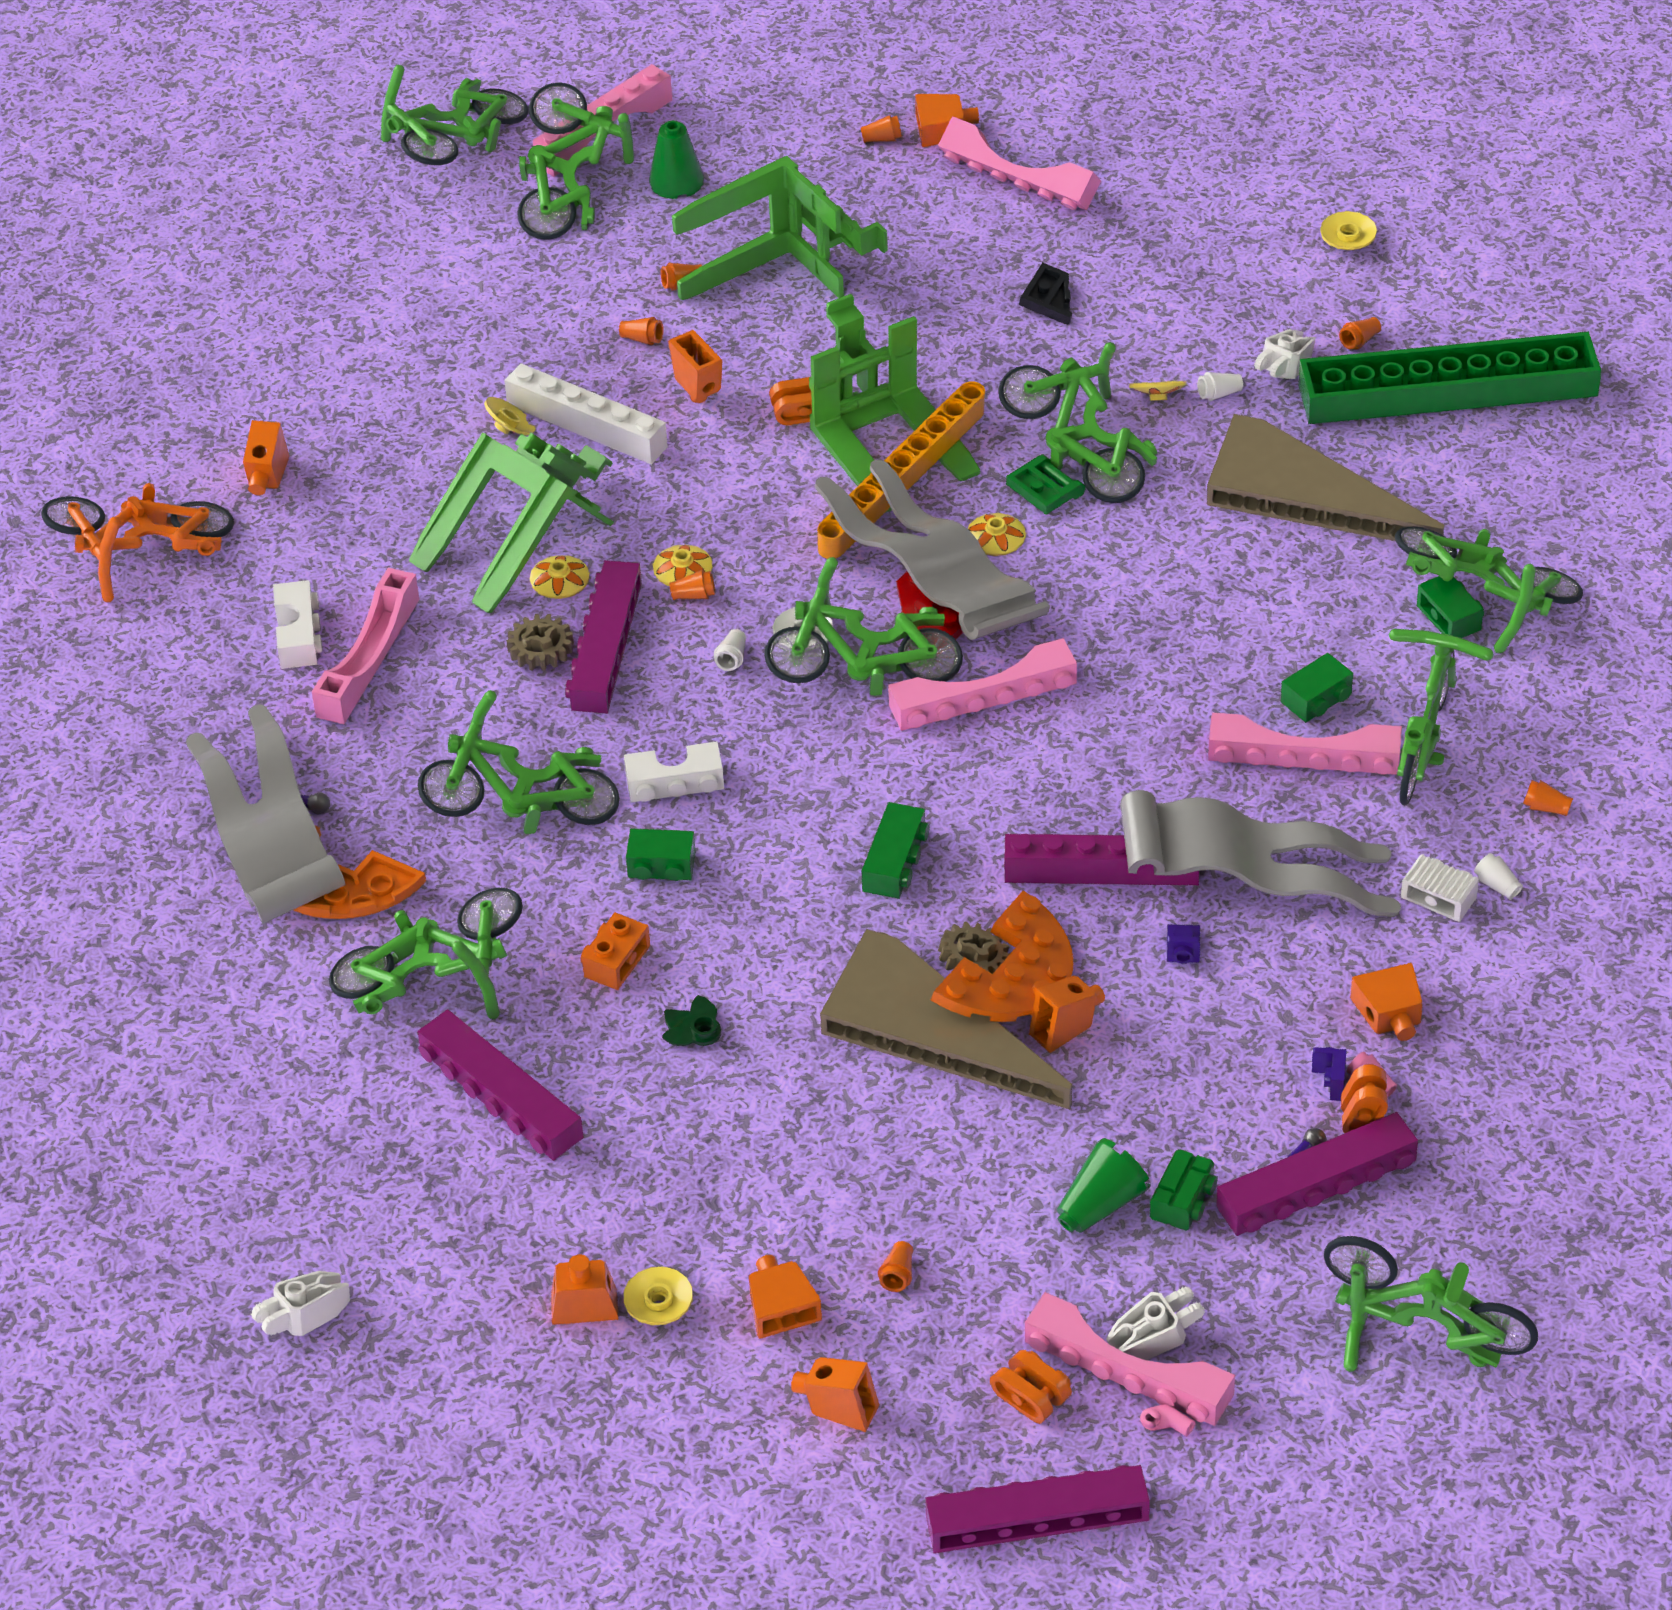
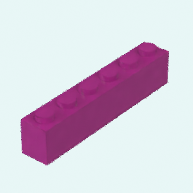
(604, 637)
(1078, 861)
(500, 1085)
(1317, 1174)
(1037, 1508)

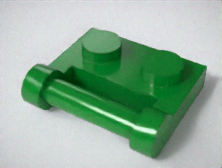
(1040, 489)

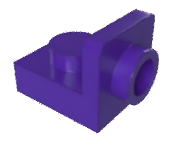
(1183, 943)
(1333, 1065)

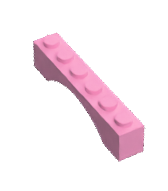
(641, 93)
(1064, 182)
(345, 683)
(927, 701)
(1365, 750)
(1189, 1387)

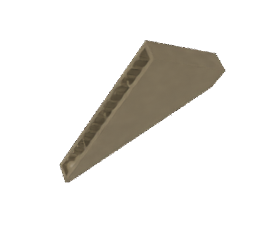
(1285, 479)
(888, 1008)

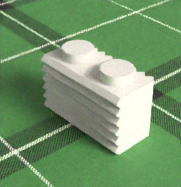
(1440, 887)

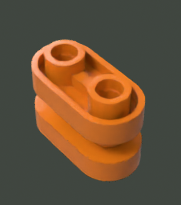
(791, 401)
(1364, 1097)
(1031, 1386)

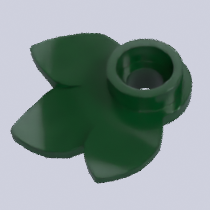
(689, 1026)

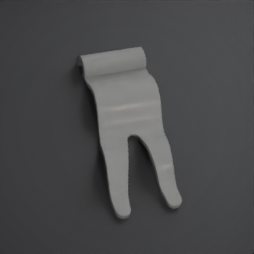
(944, 565)
(1218, 837)
(275, 839)

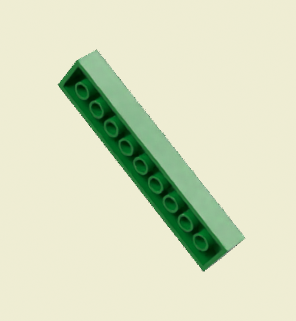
(1449, 377)

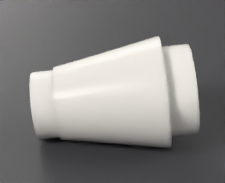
(1218, 385)
(730, 651)
(1498, 876)

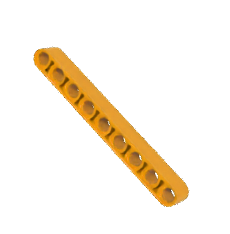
(909, 461)

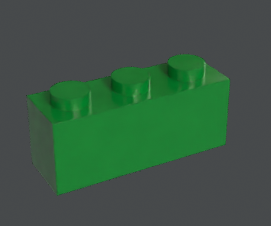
(894, 850)

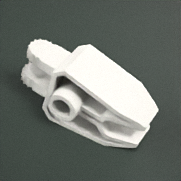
(1283, 353)
(303, 1303)
(1153, 1326)

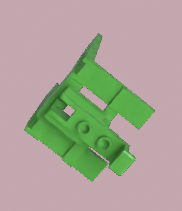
(791, 203)
(841, 411)
(535, 466)

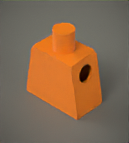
(935, 112)
(695, 366)
(263, 467)
(1389, 1000)
(1063, 1011)
(583, 1292)
(781, 1297)
(839, 1391)

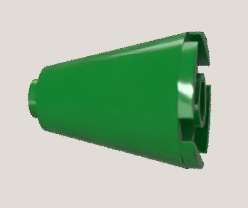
(675, 163)
(1101, 1187)

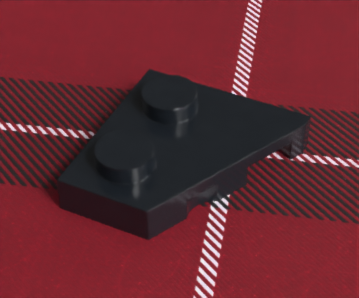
(1049, 294)

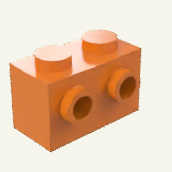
(615, 950)

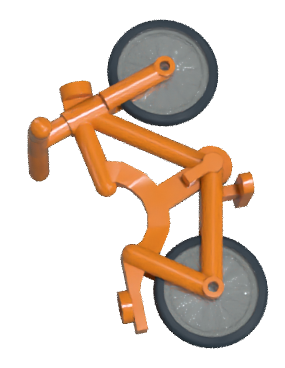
(191, 526)

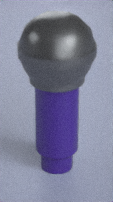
(317, 802)
(1311, 1138)

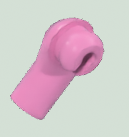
(1166, 1417)

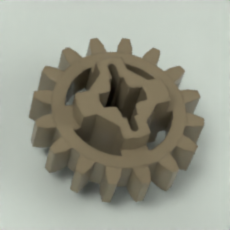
(540, 642)
(973, 944)

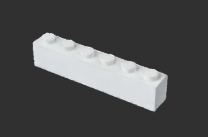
(586, 413)

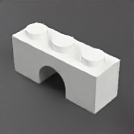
(295, 608)
(652, 780)

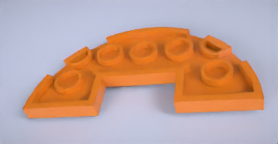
(370, 888)
(1039, 958)

